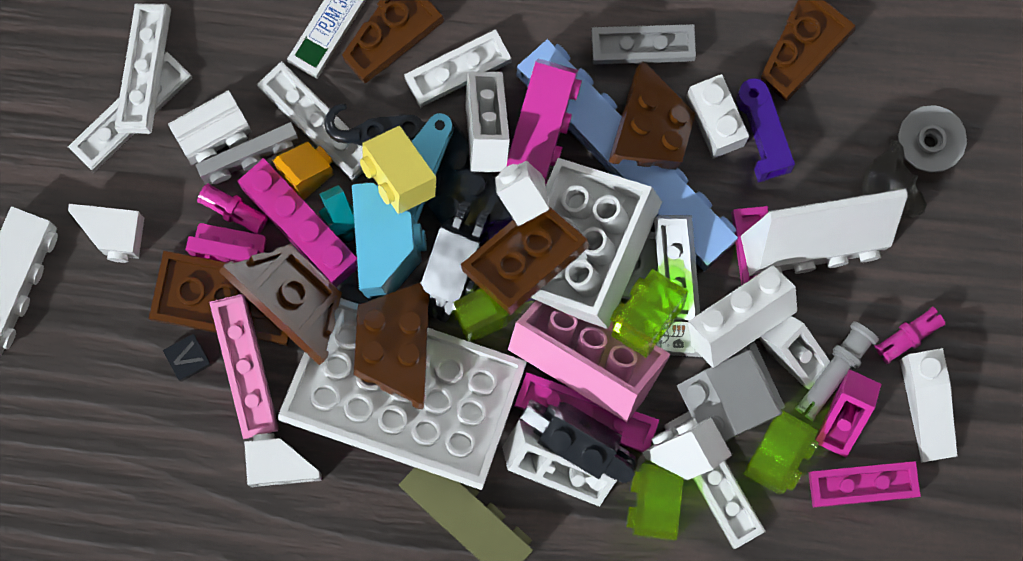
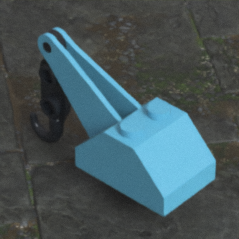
(388, 241)

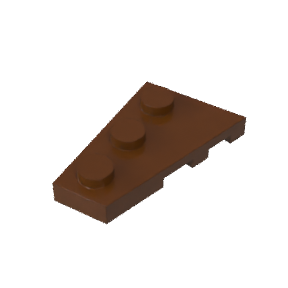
(389, 34)
(805, 45)

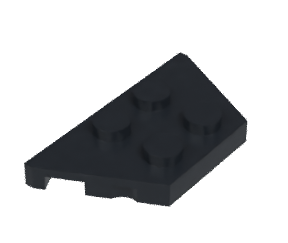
(458, 183)

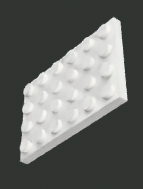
(452, 436)

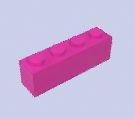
(544, 116)
(298, 222)

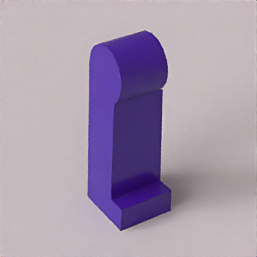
(768, 133)

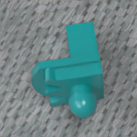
(338, 213)

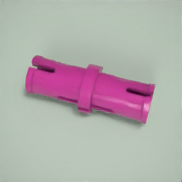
(232, 208)
(910, 335)

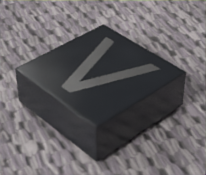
(187, 357)

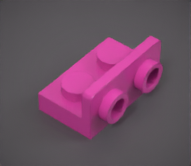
(224, 244)

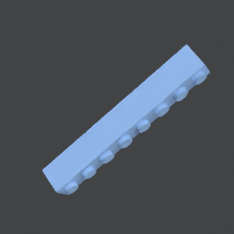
(596, 126)

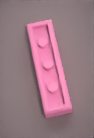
(244, 366)

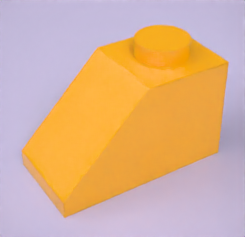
(304, 168)

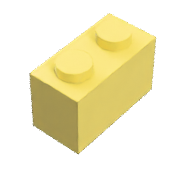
(398, 170)

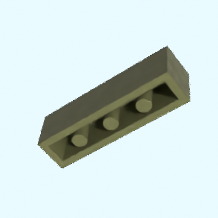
(466, 518)

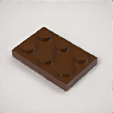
(524, 258)

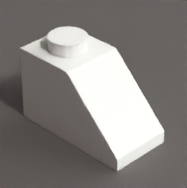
(522, 191)
(111, 230)
(796, 350)
(275, 463)

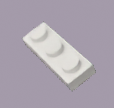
(451, 70)

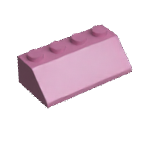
(586, 358)

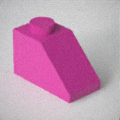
(848, 413)

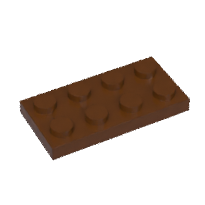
(185, 292)

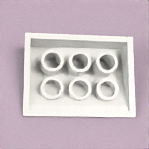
(615, 220)
(824, 233)

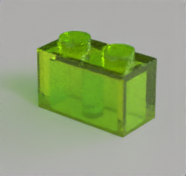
(648, 313)
(479, 315)
(781, 453)
(656, 503)

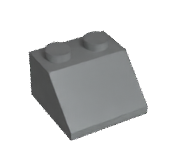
(731, 395)

